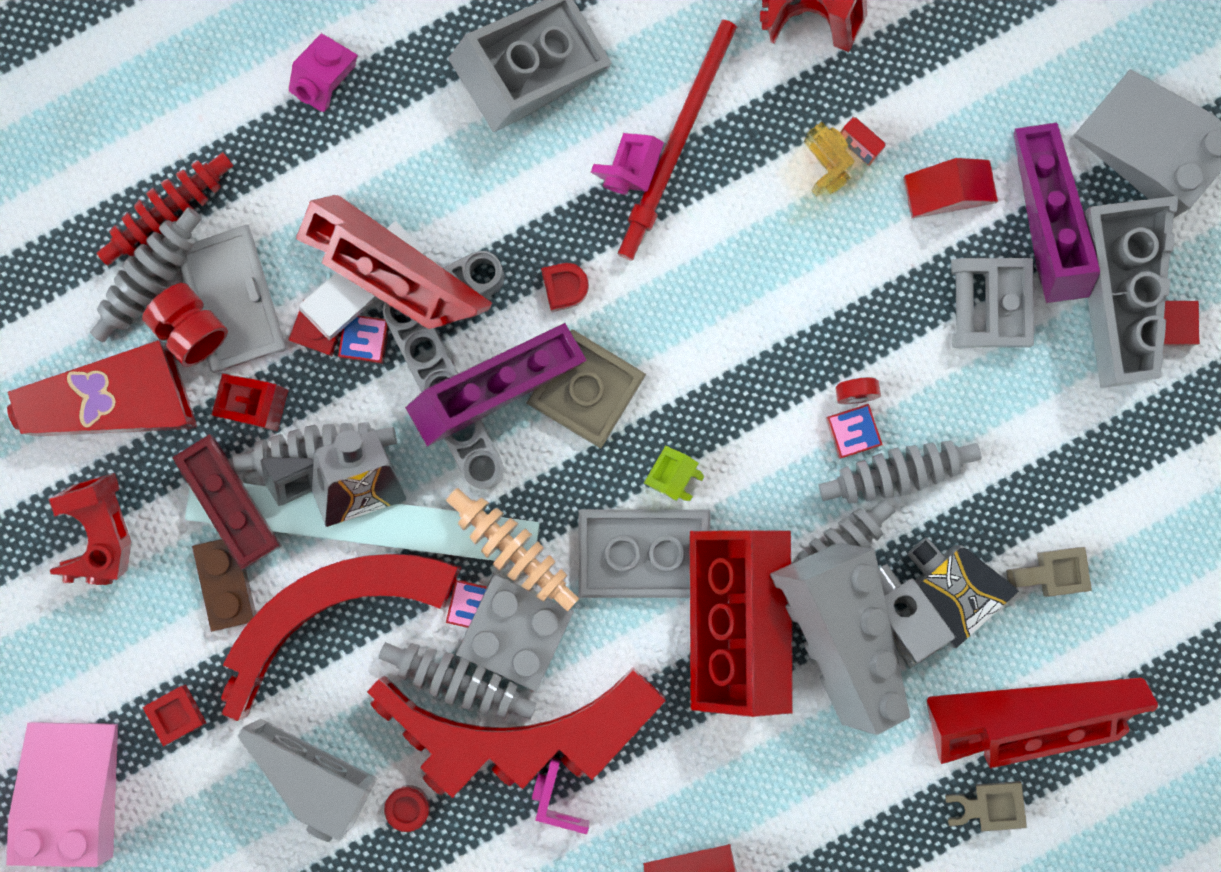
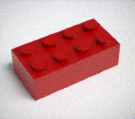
(739, 623)

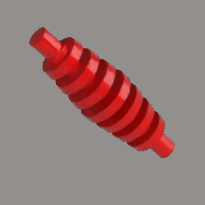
(164, 208)

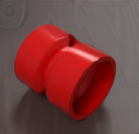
(189, 330)

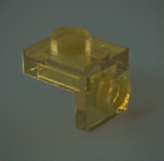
(831, 152)

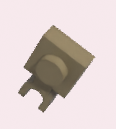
(997, 806)

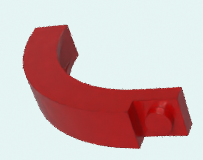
(372, 575)

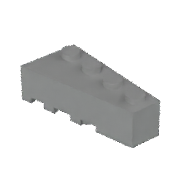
(1132, 288)
(848, 633)

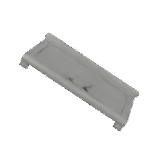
(222, 276)

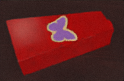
(113, 395)

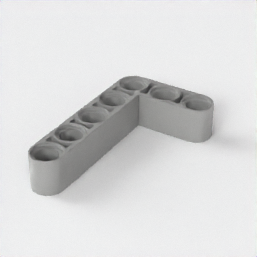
(442, 367)

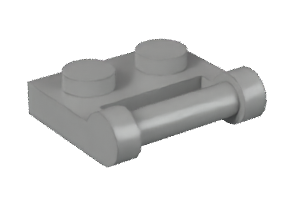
(1007, 302)

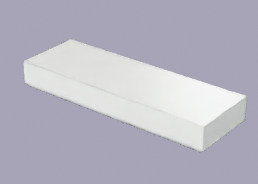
(340, 300)

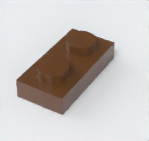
(223, 586)

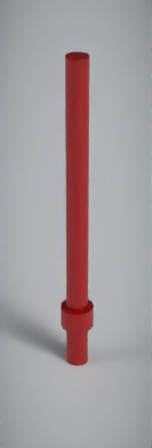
(643, 214)

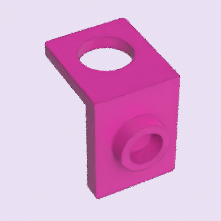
(542, 793)

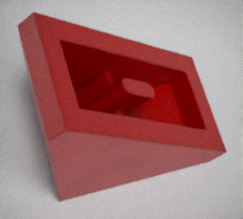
(950, 187)
(250, 401)

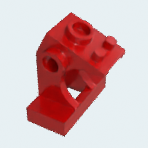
(843, 17)
(108, 538)

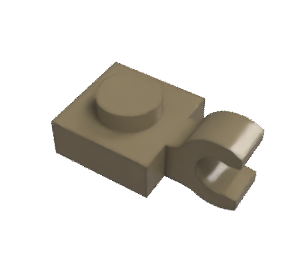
(1058, 572)

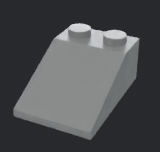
(527, 60)
(1155, 140)
(311, 782)

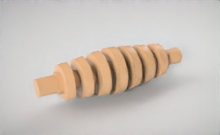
(512, 549)

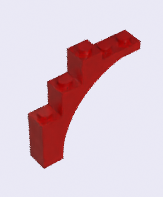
(459, 749)

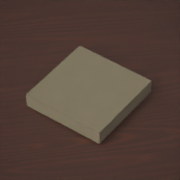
(591, 395)

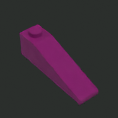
(1055, 215)
(493, 384)

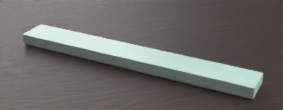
(391, 526)

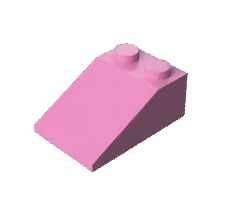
(64, 796)

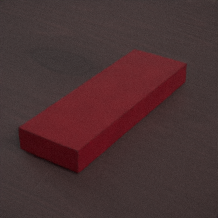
(226, 502)

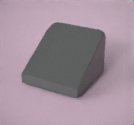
(287, 477)

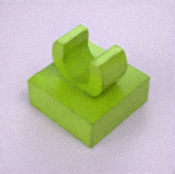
(673, 473)

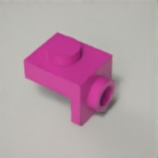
(320, 71)
(632, 164)

